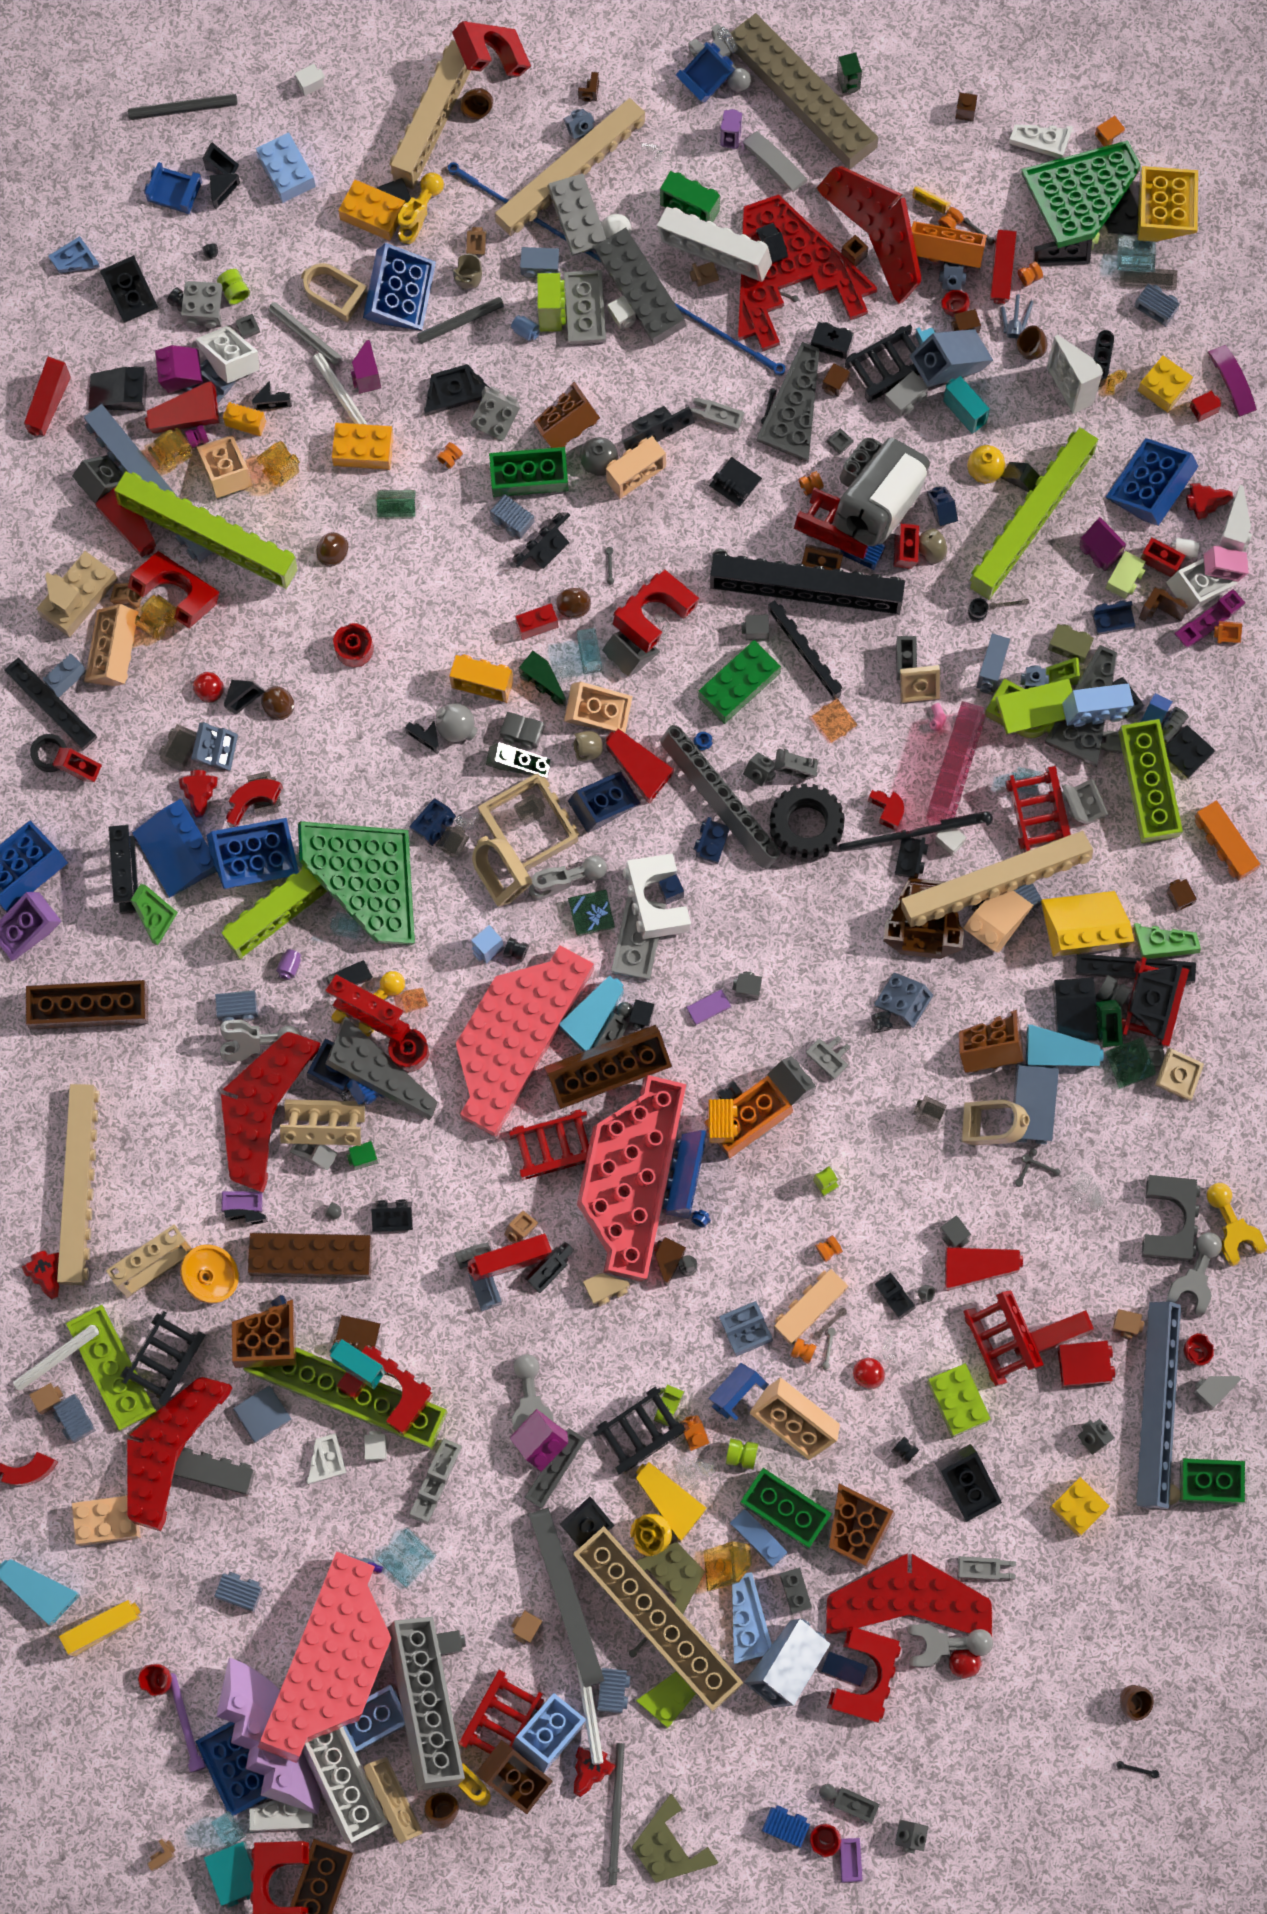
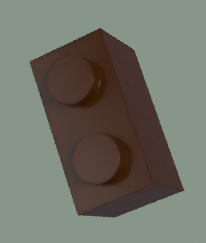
(822, 557)

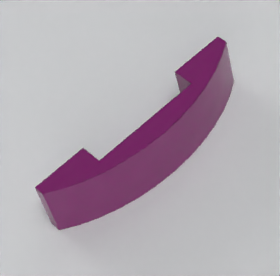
(1234, 380)
(1206, 622)

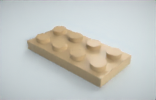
(393, 1800)

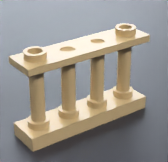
(322, 1111)

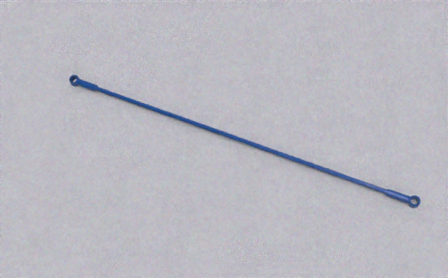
(759, 357)

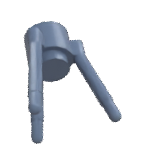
(1014, 327)

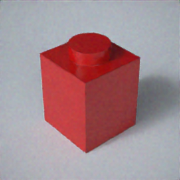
(1205, 406)

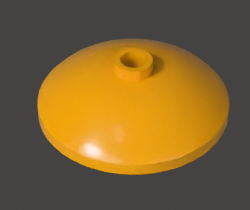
(218, 1269)

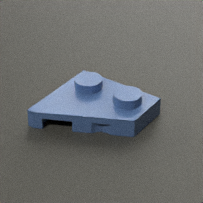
(73, 257)

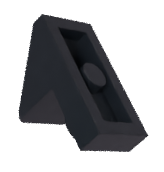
(774, 241)
(267, 400)
(427, 738)

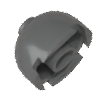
(597, 455)

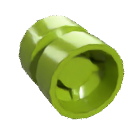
(233, 286)
(741, 1453)

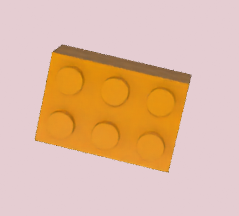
(371, 210)
(362, 446)
(481, 678)

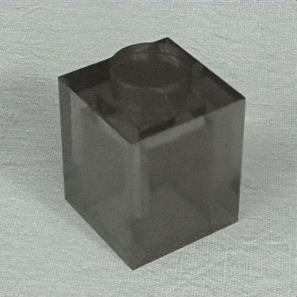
(529, 809)
(453, 841)

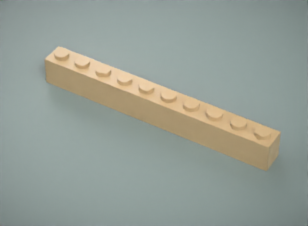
(575, 161)
(997, 879)
(77, 1185)

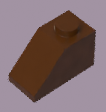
(668, 1257)

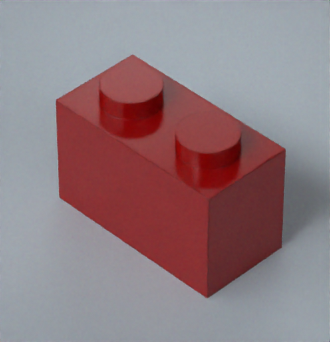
(906, 546)
(1162, 557)
(536, 621)
(77, 764)

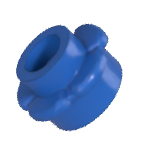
(703, 736)
(701, 1218)

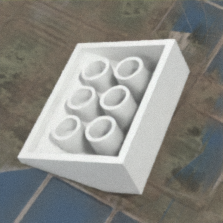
(1074, 374)

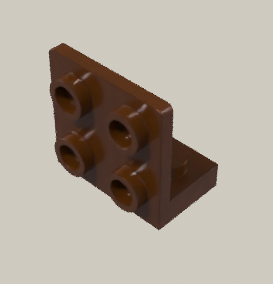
(1162, 600)

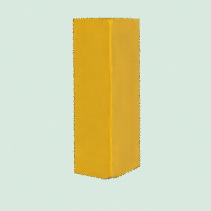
(930, 199)

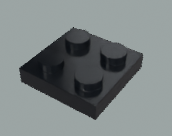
(1188, 751)
(585, 1522)

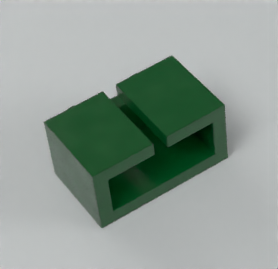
(849, 73)
(1109, 1023)

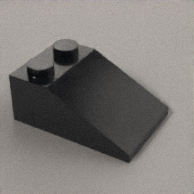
(128, 288)
(119, 389)
(1075, 1008)
(968, 1482)

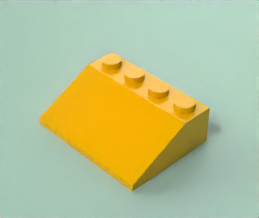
(1167, 203)
(1086, 923)

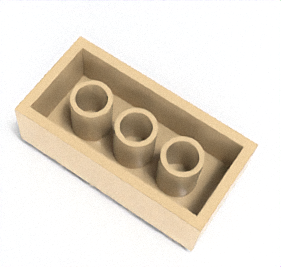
(92, 580)

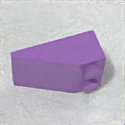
(26, 924)

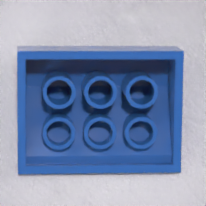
(399, 288)
(1153, 480)
(175, 848)
(253, 853)
(26, 863)
(686, 1174)
(227, 1766)

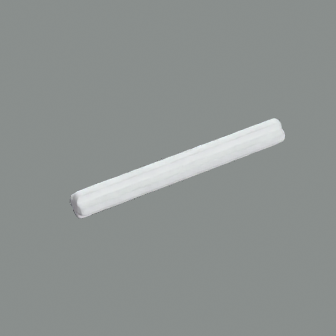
(338, 389)
(56, 1357)
(591, 1722)

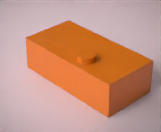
(948, 244)
(758, 1112)

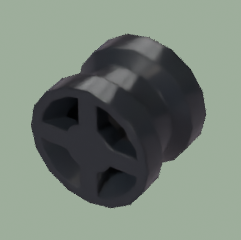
(882, 1021)

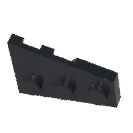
(1074, 254)

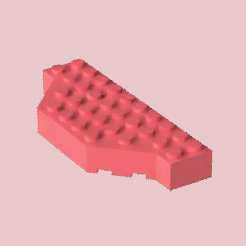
(514, 1032)
(629, 1175)
(332, 1662)

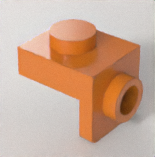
(1228, 632)
(696, 1435)

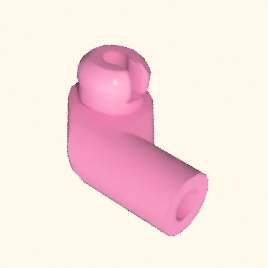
(939, 718)

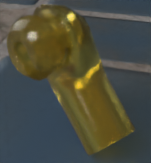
(1114, 379)

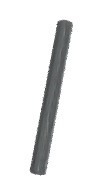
(182, 106)

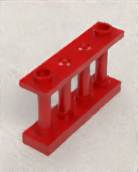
(823, 529)
(1054, 796)
(368, 1009)
(1127, 1025)
(549, 1164)
(1022, 1337)
(490, 1701)

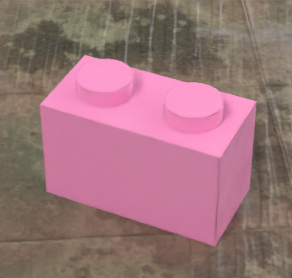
(1226, 563)

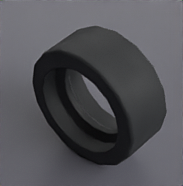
(39, 741)

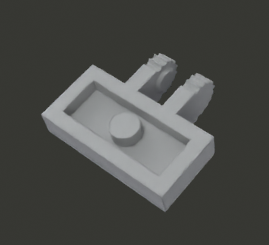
(827, 1059)

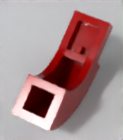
(250, 793)
(29, 1474)

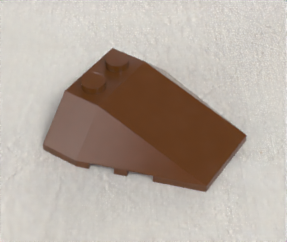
(933, 939)

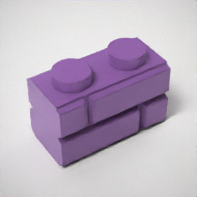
(731, 129)

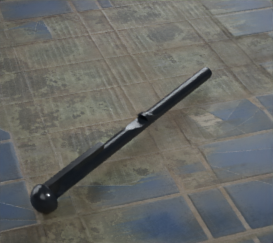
(946, 824)

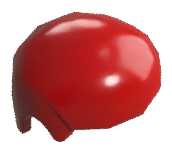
(959, 301)
(208, 687)
(1201, 1342)
(869, 1373)
(964, 1663)
(151, 1675)
(827, 1834)

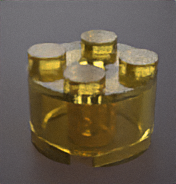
(170, 449)
(278, 464)
(156, 617)

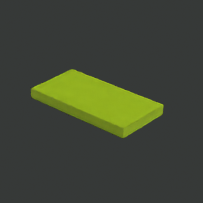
(1033, 706)

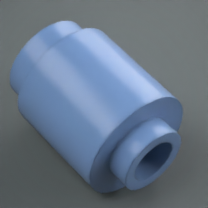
(525, 328)

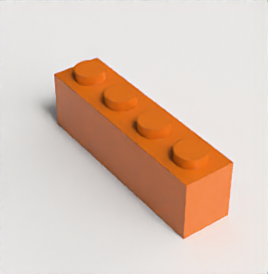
(1227, 840)

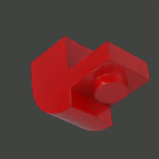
(892, 807)

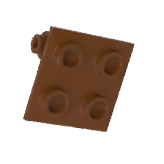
(357, 1332)

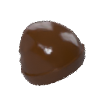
(476, 103)
(1032, 343)
(332, 549)
(573, 602)
(277, 703)
(1136, 1702)
(441, 1810)

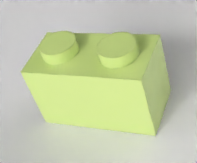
(1125, 575)

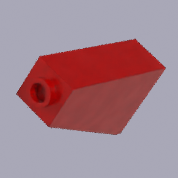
(1002, 266)
(47, 396)
(185, 411)
(127, 524)
(640, 765)
(509, 1257)
(978, 1265)
(1061, 1332)

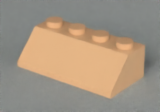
(111, 646)
(795, 1419)

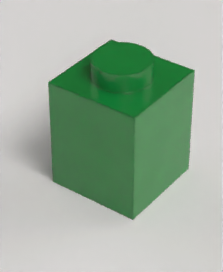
(362, 1156)

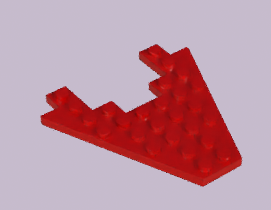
(808, 258)

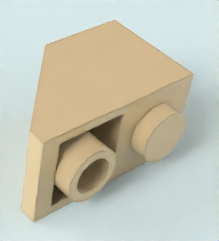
(62, 596)
(603, 1287)

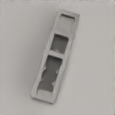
(774, 160)
(435, 1481)

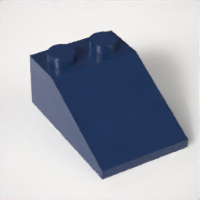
(603, 801)

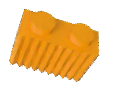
(244, 419)
(722, 1121)

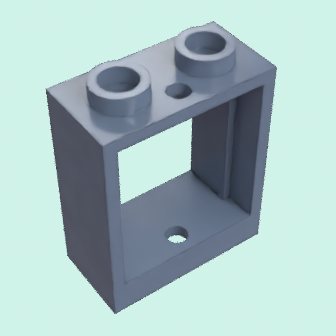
(993, 663)

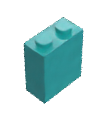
(966, 404)
(357, 1363)
(231, 1873)

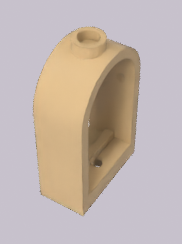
(352, 303)
(481, 864)
(972, 1123)

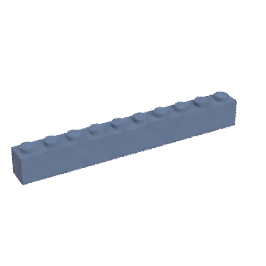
(131, 459)
(1158, 1405)

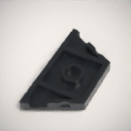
(1124, 216)
(453, 389)
(1154, 998)

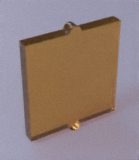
(834, 720)

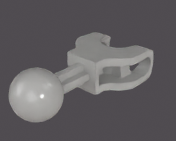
(740, 78)
(558, 879)
(246, 1039)
(1195, 1280)
(526, 1368)
(939, 1644)

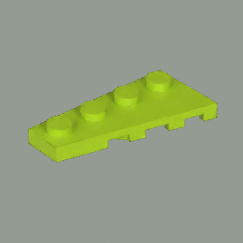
(667, 1699)

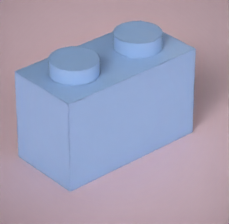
(487, 944)

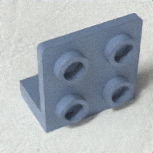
(904, 998)

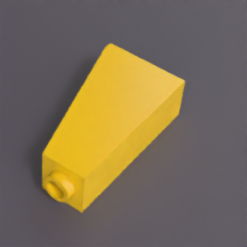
(670, 1500)
(100, 1628)

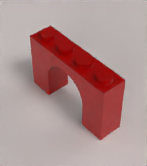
(504, 41)
(162, 570)
(662, 589)
(414, 1395)
(883, 1653)
(267, 1859)

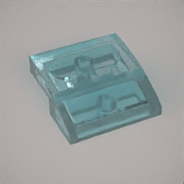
(1135, 254)
(406, 1557)

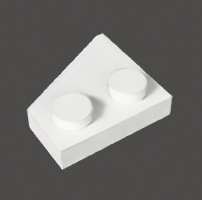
(326, 1460)

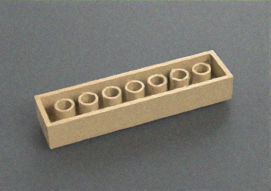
(430, 117)

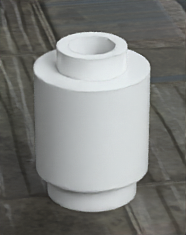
(1186, 546)

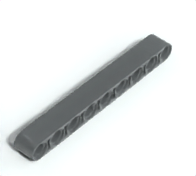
(720, 796)
(566, 1597)

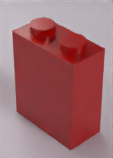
(1085, 1364)

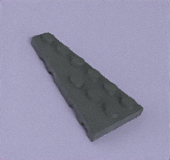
(791, 415)
(1086, 740)
(367, 1064)

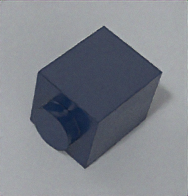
(671, 889)

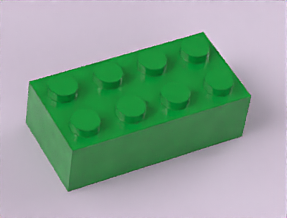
(528, 472)
(739, 681)
(785, 1508)

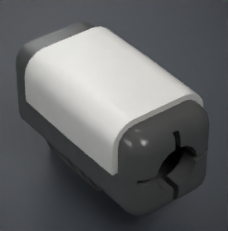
(881, 488)

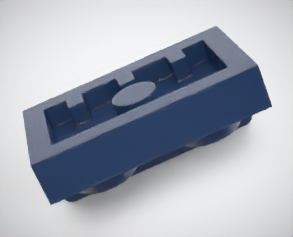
(1113, 617)
(433, 821)
(711, 841)

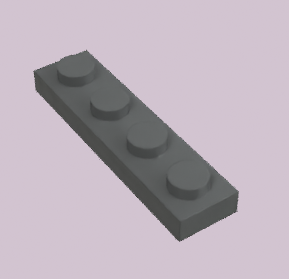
(555, 1470)

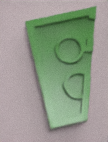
(153, 912)
(1165, 943)

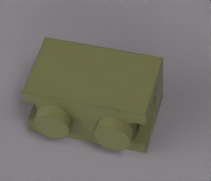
(1070, 642)

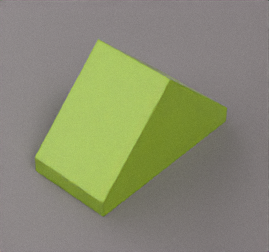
(1064, 670)

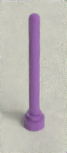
(195, 1761)

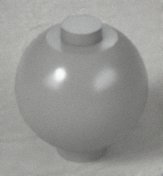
(455, 723)

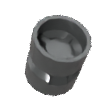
(1113, 991)

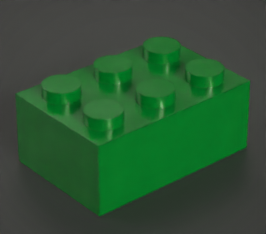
(689, 197)
(1212, 1481)

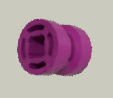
(201, 436)

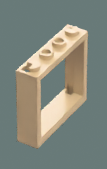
(552, 799)
(149, 1261)

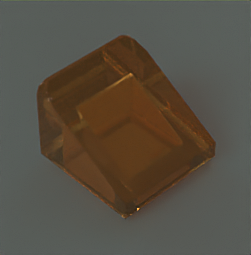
(414, 999)

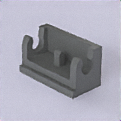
(795, 765)

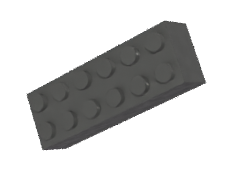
(640, 286)

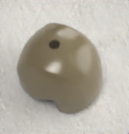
(469, 271)
(934, 548)
(589, 746)

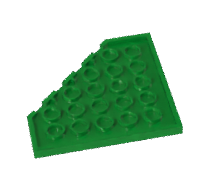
(1081, 190)
(365, 874)

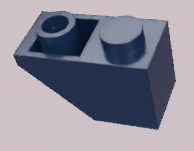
(942, 505)

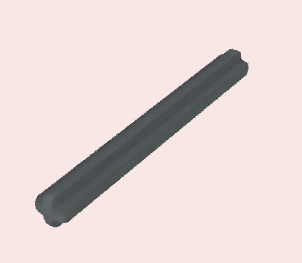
(460, 320)

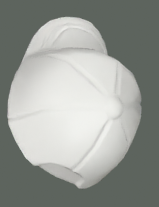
(615, 223)

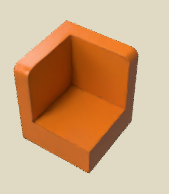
(1109, 130)

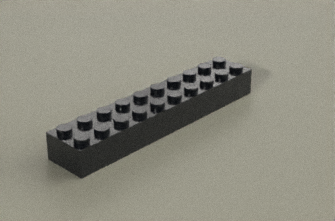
(807, 583)

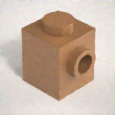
(1127, 1323)
(46, 1398)
(526, 1627)

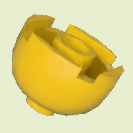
(986, 464)
(651, 1534)

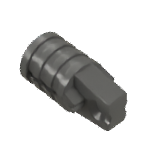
(1173, 723)
(467, 1254)
(687, 1265)

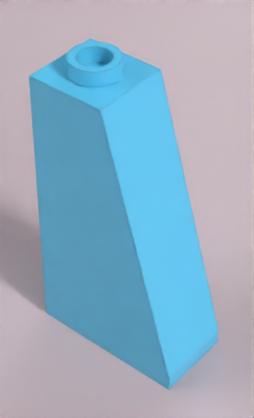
(590, 1016)
(1055, 1048)
(39, 1592)

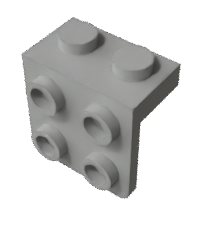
(202, 304)
(495, 413)
(1084, 802)

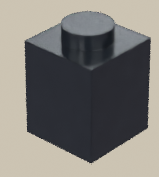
(641, 1015)

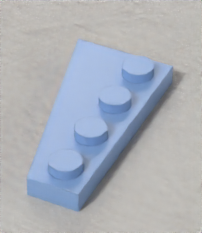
(749, 1625)

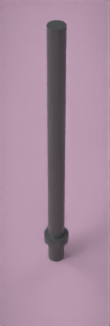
(616, 1815)

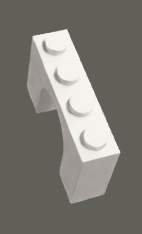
(651, 920)

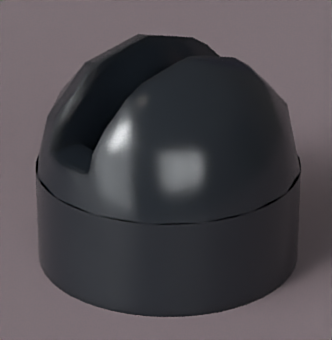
(210, 250)

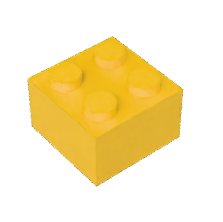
(1165, 383)
(1079, 1507)

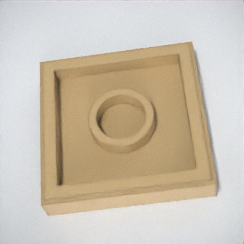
(920, 684)
(1179, 1074)

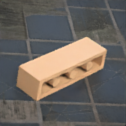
(810, 1306)

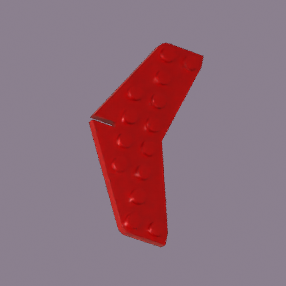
(887, 225)
(251, 1114)
(163, 1438)
(896, 1593)

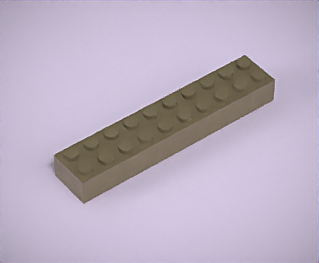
(803, 92)

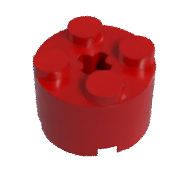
(349, 635)
(410, 1061)

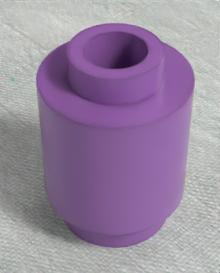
(289, 964)

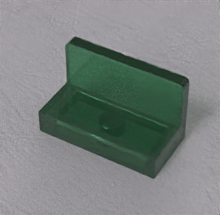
(396, 503)

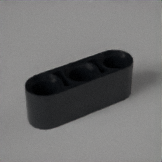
(1105, 351)

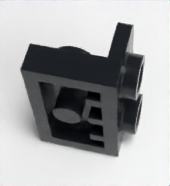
(910, 857)
(392, 1215)

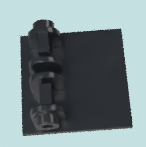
(735, 481)

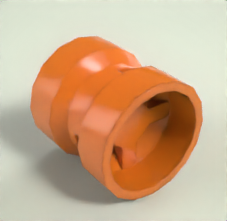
(951, 219)
(1031, 273)
(450, 455)
(810, 482)
(829, 1248)
(803, 1350)

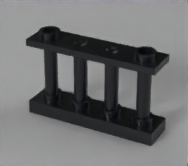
(889, 381)
(123, 867)
(173, 1376)
(659, 1440)

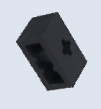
(839, 346)

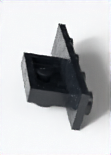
(659, 425)
(545, 545)

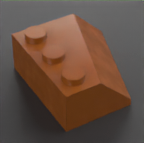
(566, 419)
(992, 1044)
(265, 1338)
(858, 1526)

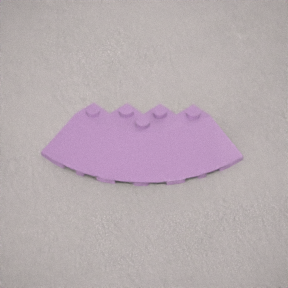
(248, 1702)

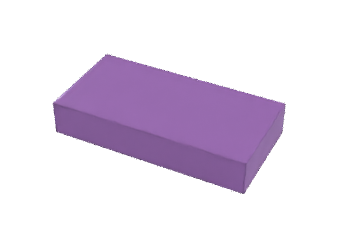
(708, 1007)
(242, 1200)
(850, 1860)

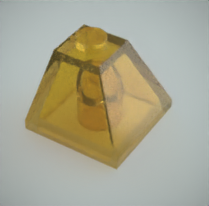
(726, 1564)

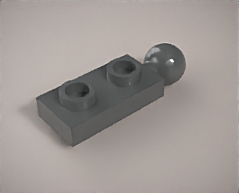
(615, 1025)
(850, 1802)

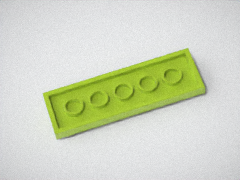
(106, 1361)

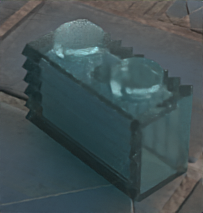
(589, 651)

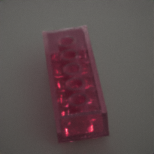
(955, 762)

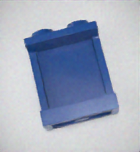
(706, 72)
(172, 189)
(734, 1389)

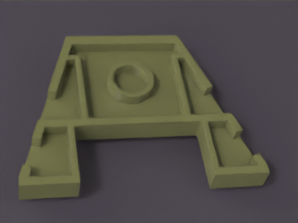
(675, 1572)
(662, 1852)

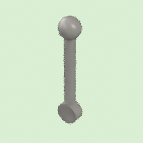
(831, 1332)

